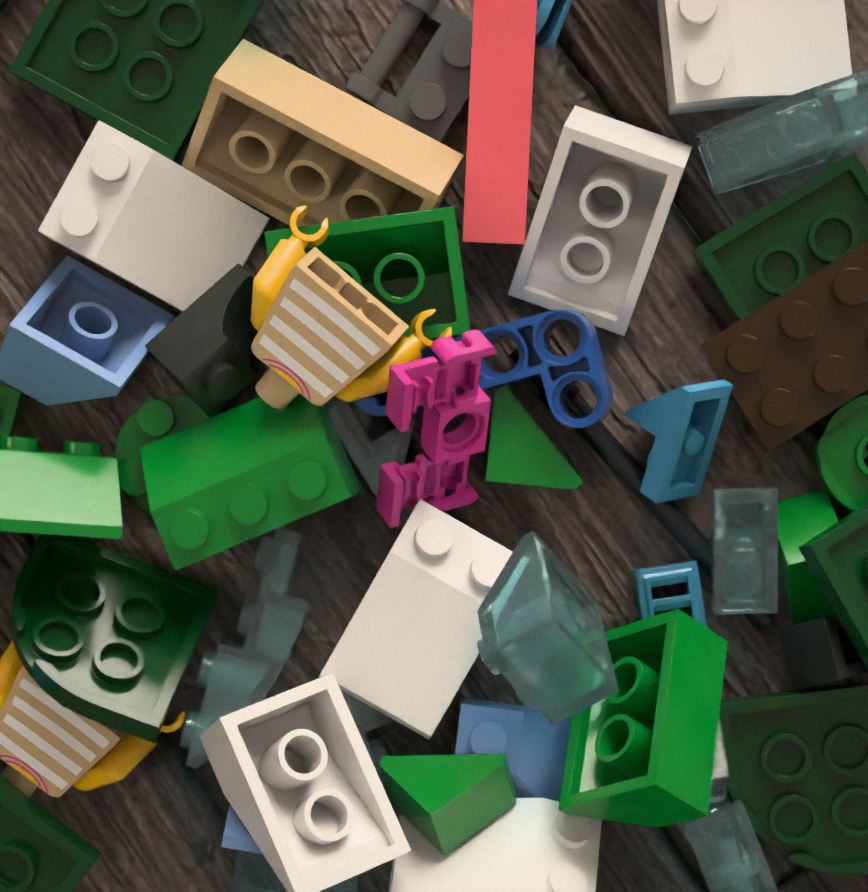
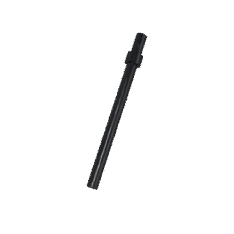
(632, 475)

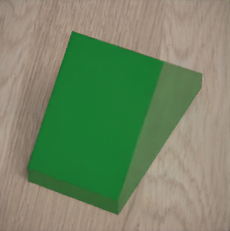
(521, 451)
(798, 522)
(449, 794)

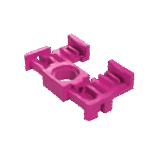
(444, 390)

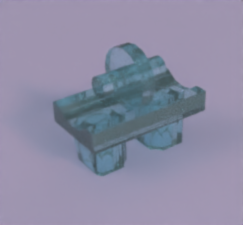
(729, 851)

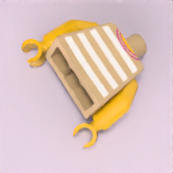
(323, 328)
(56, 746)

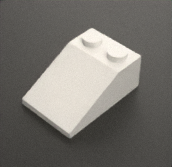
(749, 50)
(150, 219)
(599, 219)
(419, 620)
(305, 786)
(520, 851)

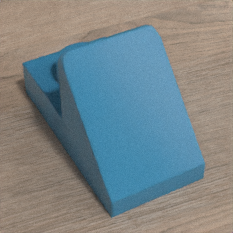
(685, 437)

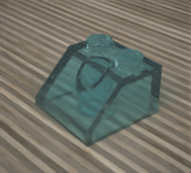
(545, 634)

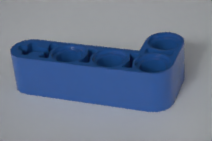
(538, 359)

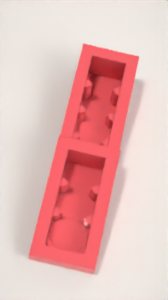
(499, 121)

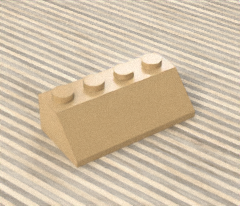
(299, 142)

